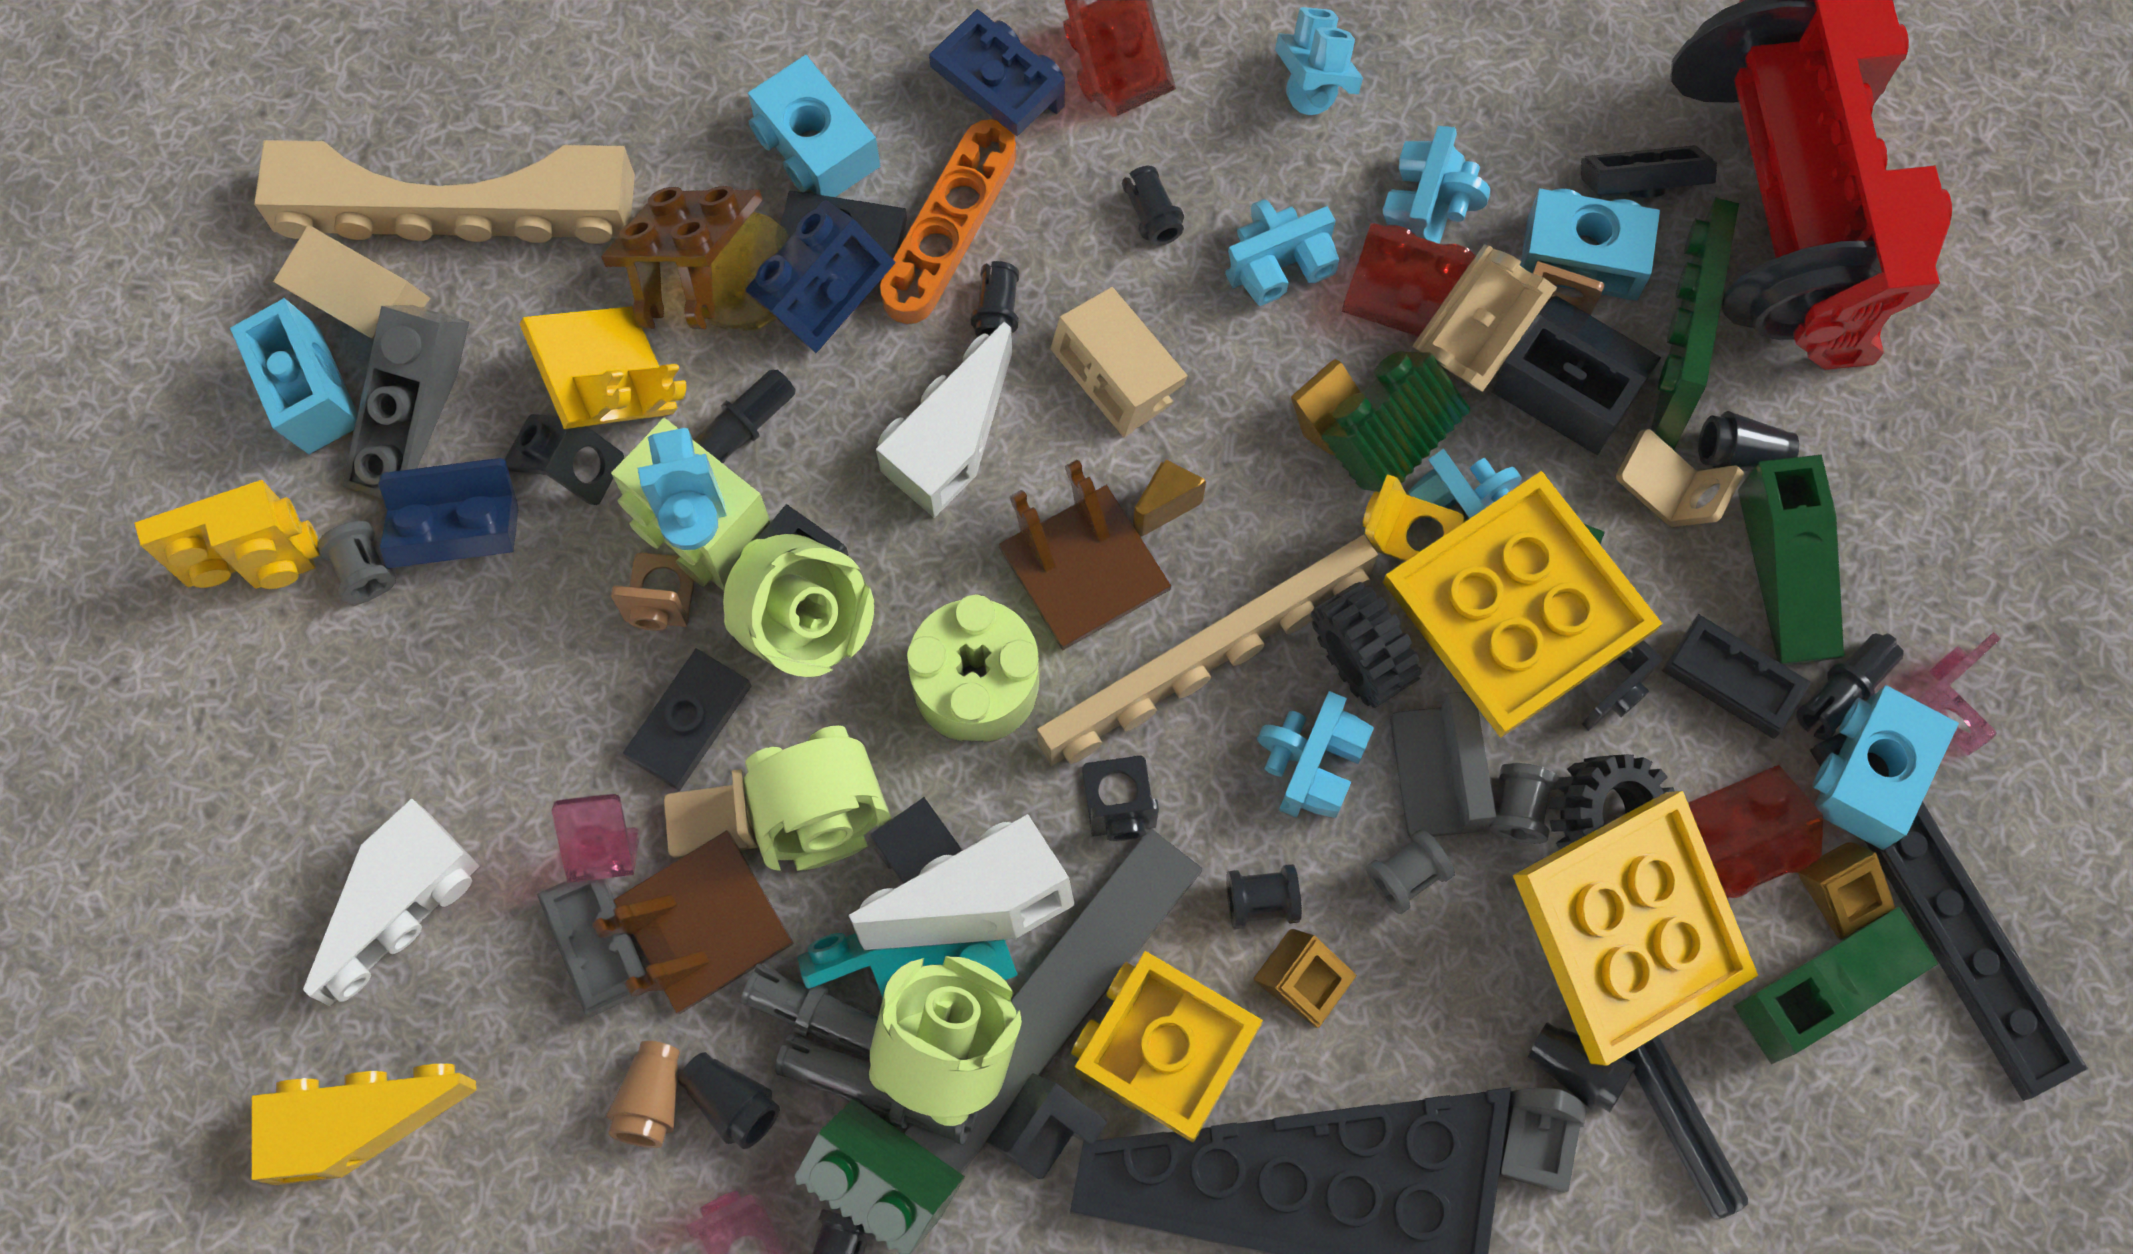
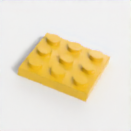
(1521, 603)
(1635, 927)

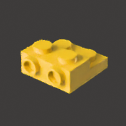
(229, 533)
(1165, 1045)

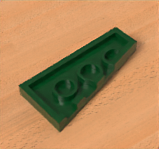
(1696, 321)

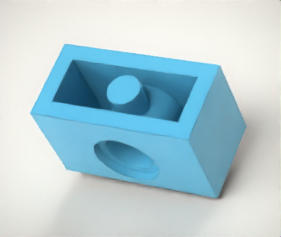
(804, 101)
(1620, 227)
(295, 376)
(1912, 745)

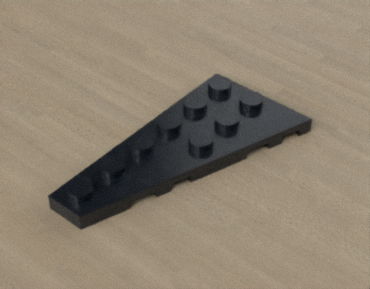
(1315, 1181)

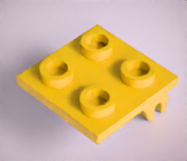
(600, 367)

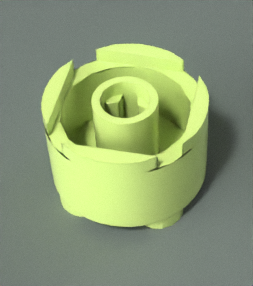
(764, 599)
(975, 635)
(813, 800)
(944, 1038)

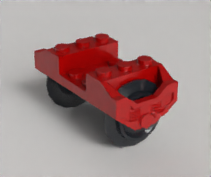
(1842, 227)

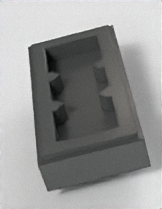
(593, 963)

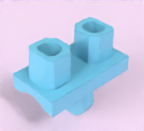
(1317, 61)
(1445, 189)
(1276, 242)
(1448, 486)
(682, 490)
(1334, 732)

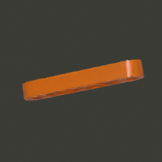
(942, 218)

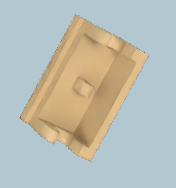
(344, 282)
(1484, 317)
(1117, 361)

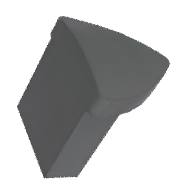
(1541, 1137)

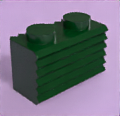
(1395, 419)
(878, 1177)

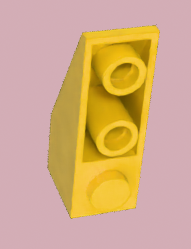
(331, 1131)

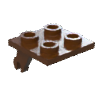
(683, 230)
(1083, 562)
(698, 924)

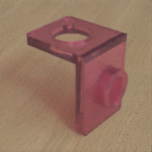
(1943, 696)
(594, 838)
(732, 1218)

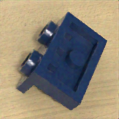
(999, 72)
(820, 274)
(448, 513)

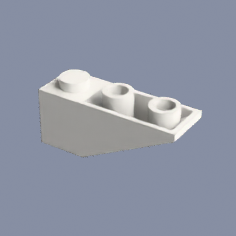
(943, 440)
(390, 889)
(980, 894)

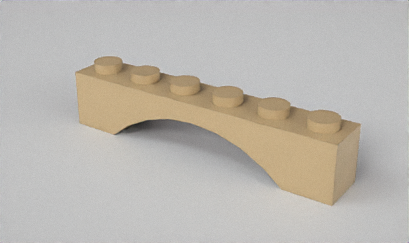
(566, 194)

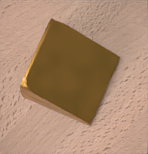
(1318, 400)
(1167, 496)
(1848, 888)
(1305, 976)

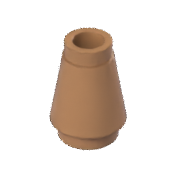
(646, 1097)

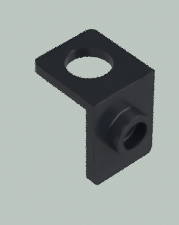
(550, 451)
(1640, 665)
(1121, 820)

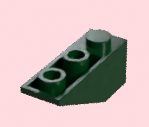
(1796, 556)
(1835, 986)

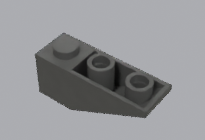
(403, 392)

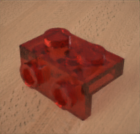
(1118, 53)
(1403, 278)
(1758, 830)

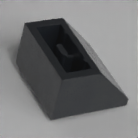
(1575, 374)

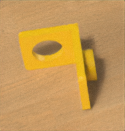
(1392, 513)

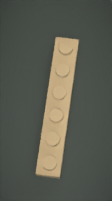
(1187, 665)

